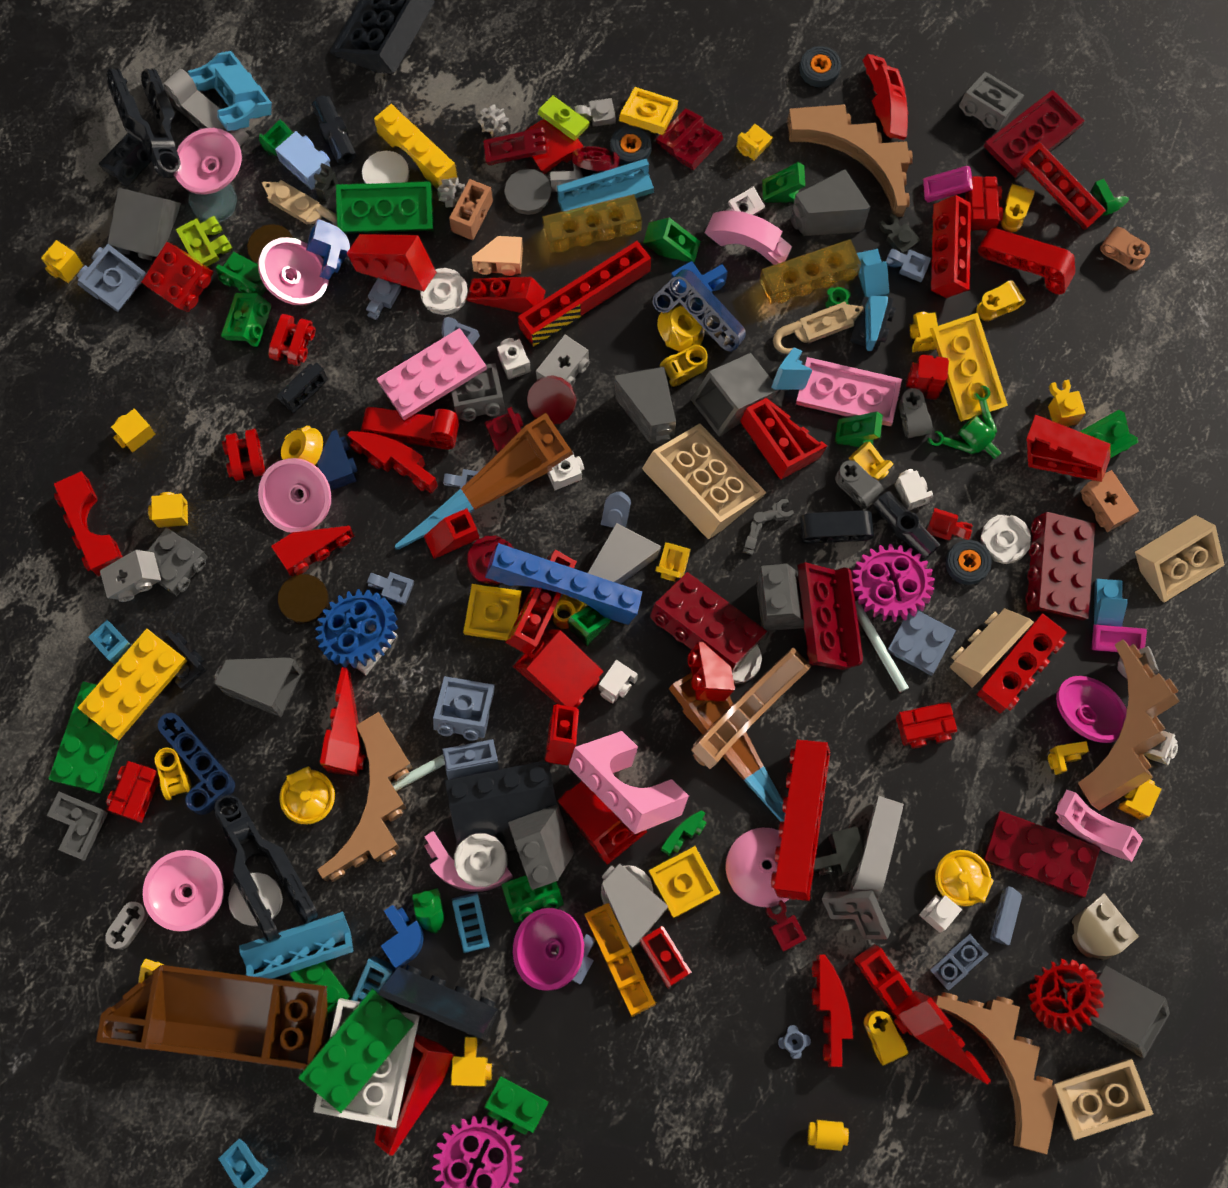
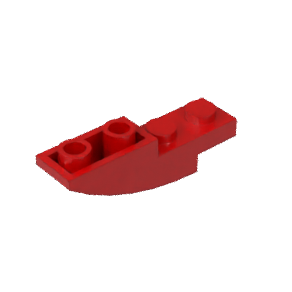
(890, 98)
(390, 453)
(832, 998)

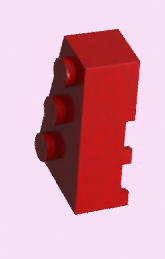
(1066, 450)

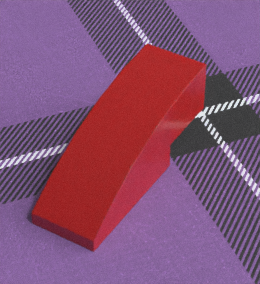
(883, 977)

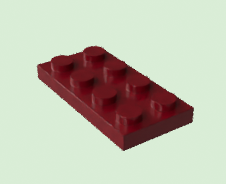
(1044, 122)
(1041, 854)

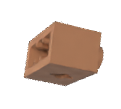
(471, 209)
(1120, 505)

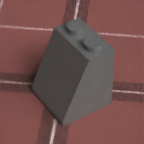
(830, 207)
(141, 223)
(730, 390)
(648, 403)
(779, 598)
(260, 682)
(542, 845)
(1129, 1012)

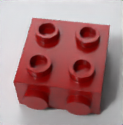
(178, 277)

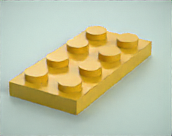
(969, 365)
(132, 684)

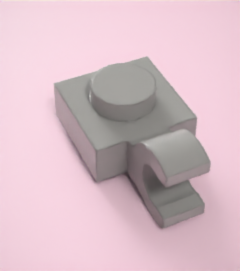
(599, 112)

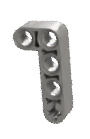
(195, 106)
(878, 846)

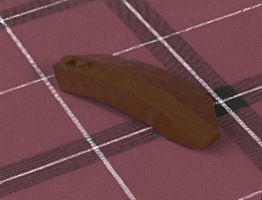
(221, 1017)

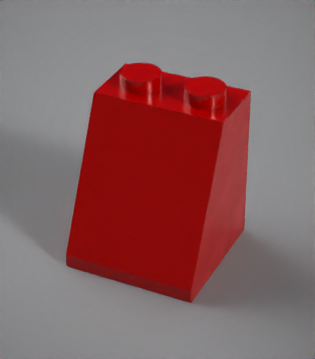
(559, 669)
(597, 822)

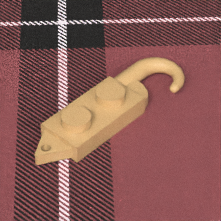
(297, 203)
(819, 325)

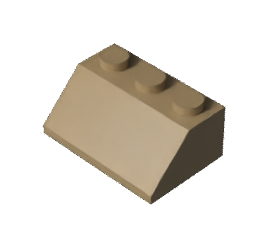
(1180, 557)
(989, 645)

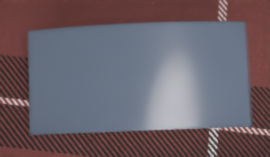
(959, 961)

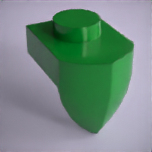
(275, 137)
(1103, 195)
(429, 910)

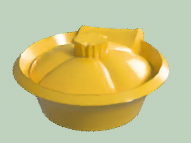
(680, 329)
(303, 444)
(307, 796)
(963, 878)

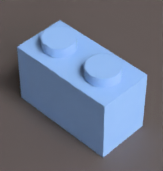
(302, 158)

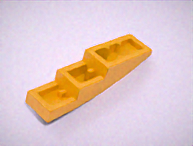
(620, 959)

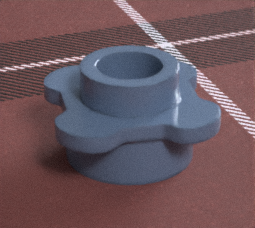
(786, 1042)

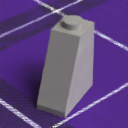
(624, 555)
(632, 903)

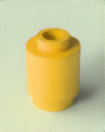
(828, 1135)

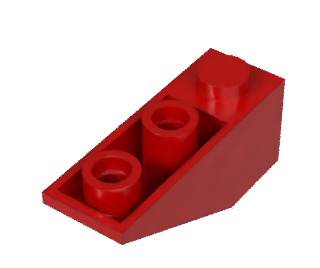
(506, 293)
(305, 547)

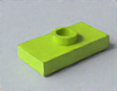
(563, 117)

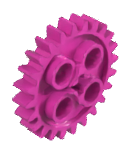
(914, 577)
(455, 1151)

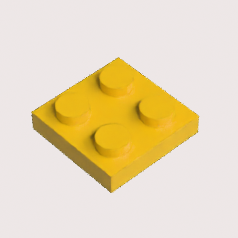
(648, 110)
(492, 611)
(684, 882)

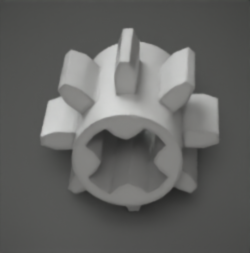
(491, 114)
(450, 191)

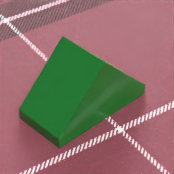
(587, 624)

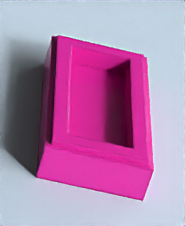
(948, 184)
(1107, 636)

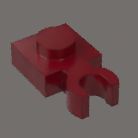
(787, 930)

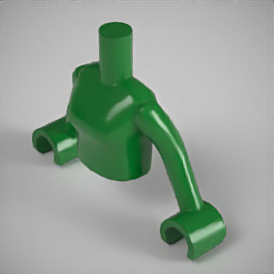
(974, 432)

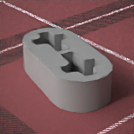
(131, 929)

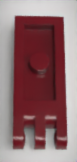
(515, 146)

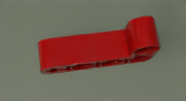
(1030, 256)
(419, 429)

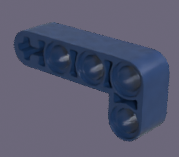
(701, 313)
(193, 759)

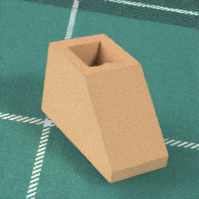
(500, 256)

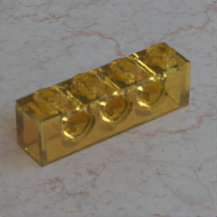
(601, 213)
(796, 269)

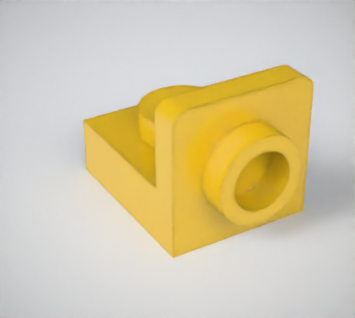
(753, 142)
(1070, 752)

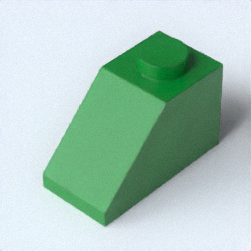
(671, 240)

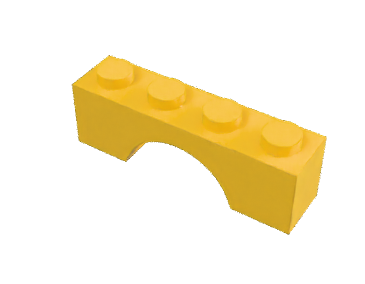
(402, 133)

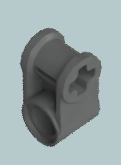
(915, 417)
(859, 485)

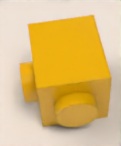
(61, 262)
(132, 431)
(168, 510)

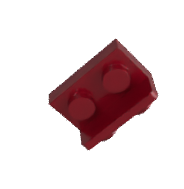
(504, 428)

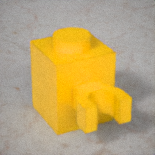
(1066, 407)
(471, 1069)

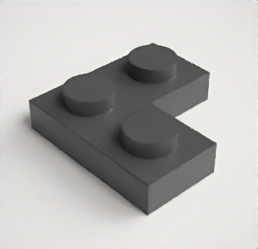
(84, 824)
(861, 907)

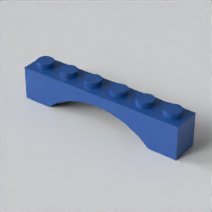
(524, 569)

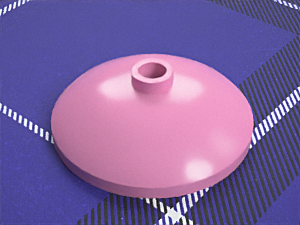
(202, 153)
(290, 259)
(281, 500)
(745, 867)
(166, 886)

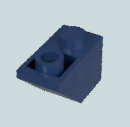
(335, 464)

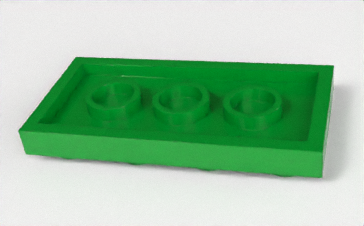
(384, 207)
(84, 750)
(356, 1050)

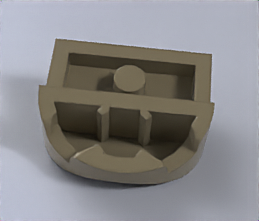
(1102, 930)

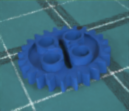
(356, 628)

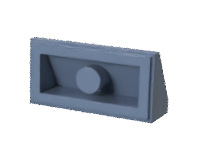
(470, 759)
(1006, 916)

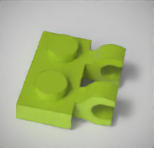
(197, 243)

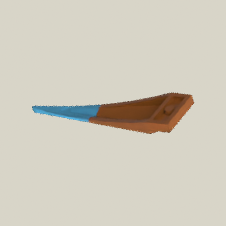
(523, 459)
(741, 754)

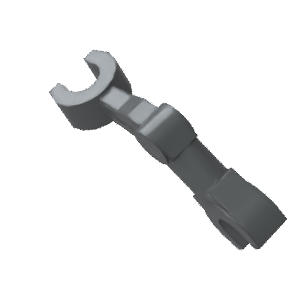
(760, 519)

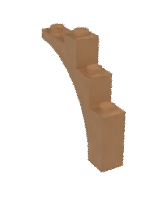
(861, 141)
(744, 712)
(1126, 765)
(383, 803)
(1033, 1099)

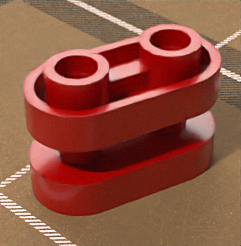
(297, 351)
(232, 447)

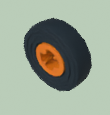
(815, 75)
(632, 135)
(973, 550)

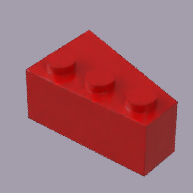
(393, 259)
(780, 439)

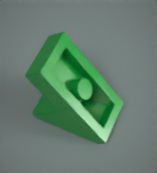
(784, 184)
(859, 429)

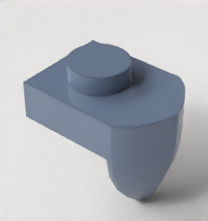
(450, 325)
(616, 509)

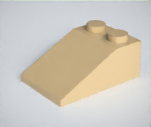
(1103, 1098)

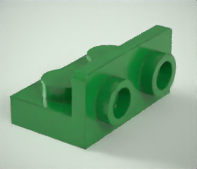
(241, 274)
(246, 318)
(1113, 430)
(524, 900)
(322, 975)
(516, 1105)

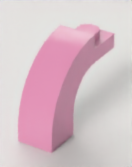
(751, 231)
(1095, 829)
(446, 870)

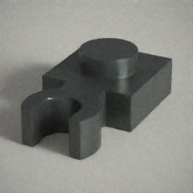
(325, 182)
(901, 237)

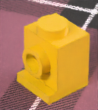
(921, 331)
(1141, 800)

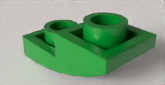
(689, 827)

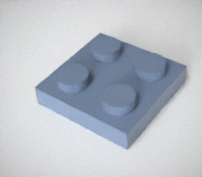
(921, 642)

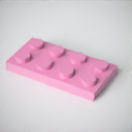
(431, 374)
(849, 391)

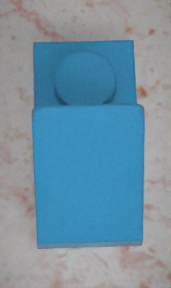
(873, 274)
(792, 373)
(1108, 602)
(110, 642)
(242, 1165)

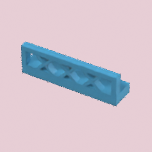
(604, 187)
(296, 944)

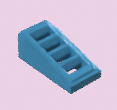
(874, 315)
(475, 945)
(373, 963)

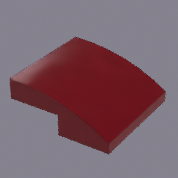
(689, 139)

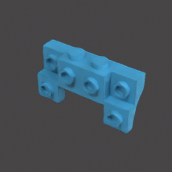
(235, 87)

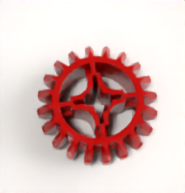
(1087, 990)

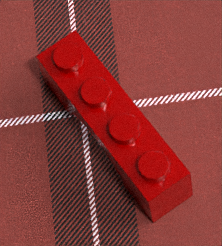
(77, 499)

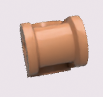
(1124, 247)

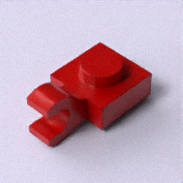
(944, 524)

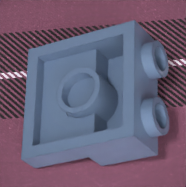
(111, 277)
(463, 708)

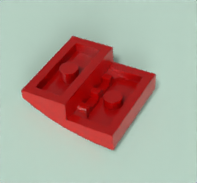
(558, 144)

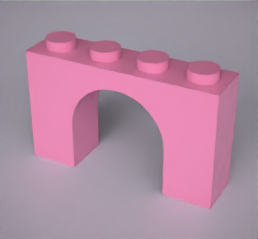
(634, 806)

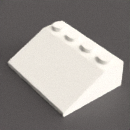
(382, 1094)

